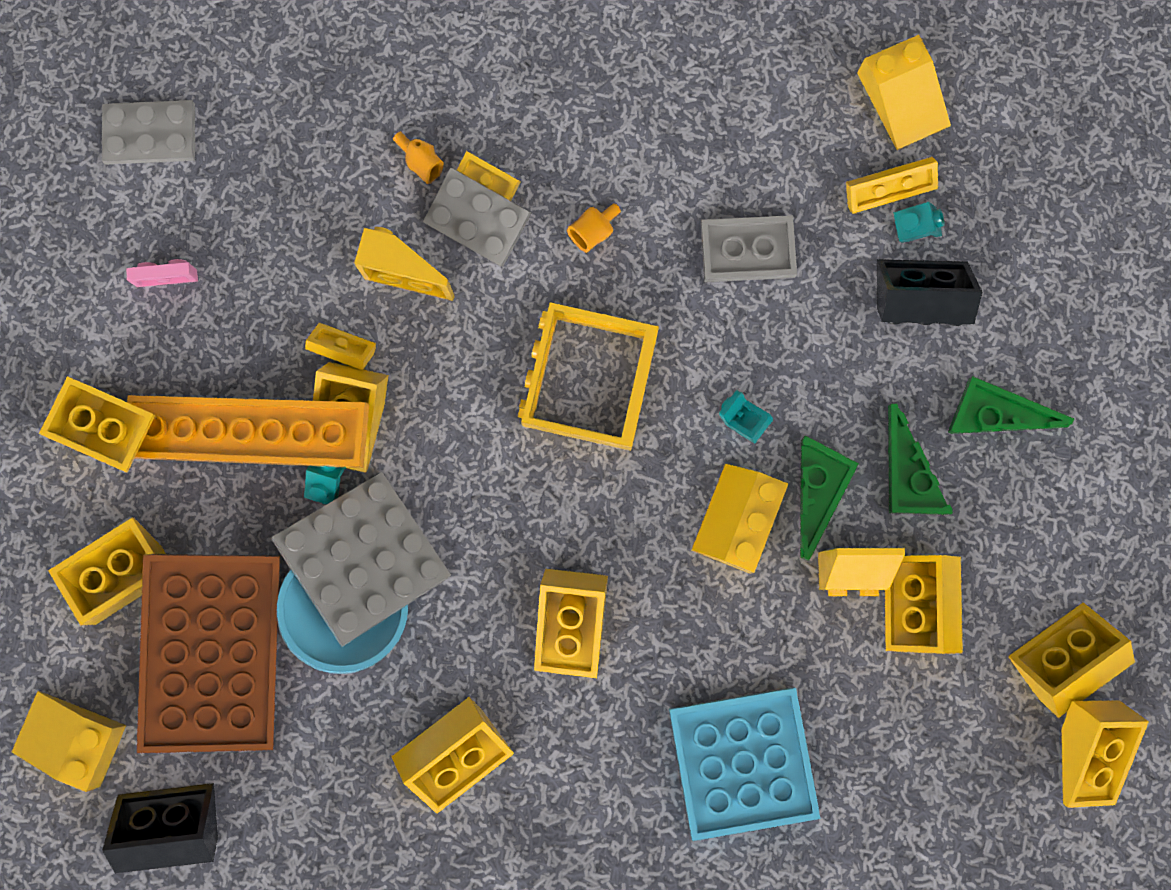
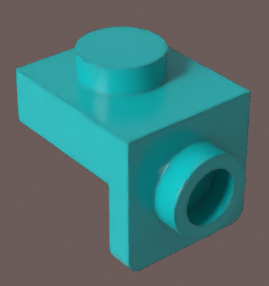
(919, 222)
(744, 417)
(322, 483)

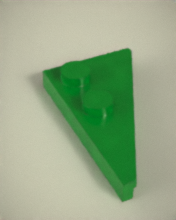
(995, 410)
(911, 482)
(823, 483)

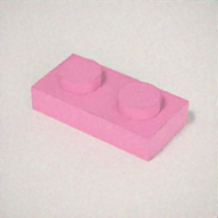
(152, 274)

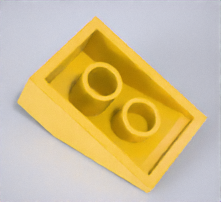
(905, 91)
(393, 263)
(351, 384)
(97, 424)
(858, 570)
(570, 623)
(68, 742)
(1098, 751)

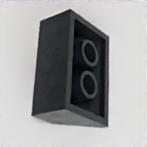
(927, 292)
(162, 829)

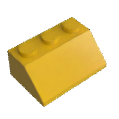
(740, 517)
(105, 572)
(925, 606)
(1073, 658)
(451, 755)

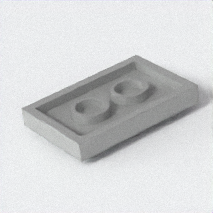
(148, 132)
(477, 217)
(748, 248)

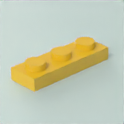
(892, 185)

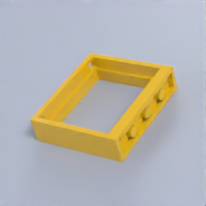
(541, 353)

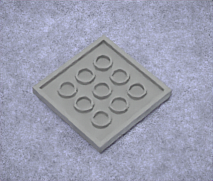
(361, 558)

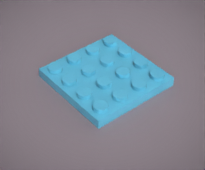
(744, 764)

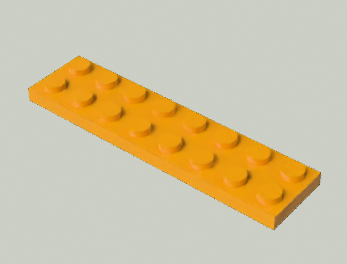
(254, 431)

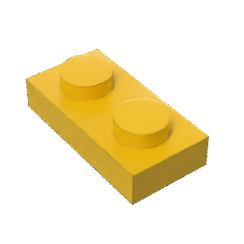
(488, 175)
(340, 346)

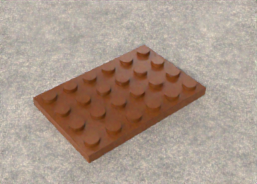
(207, 653)

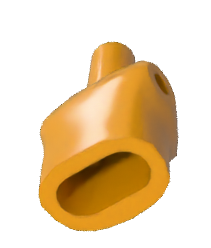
(420, 157)
(592, 227)

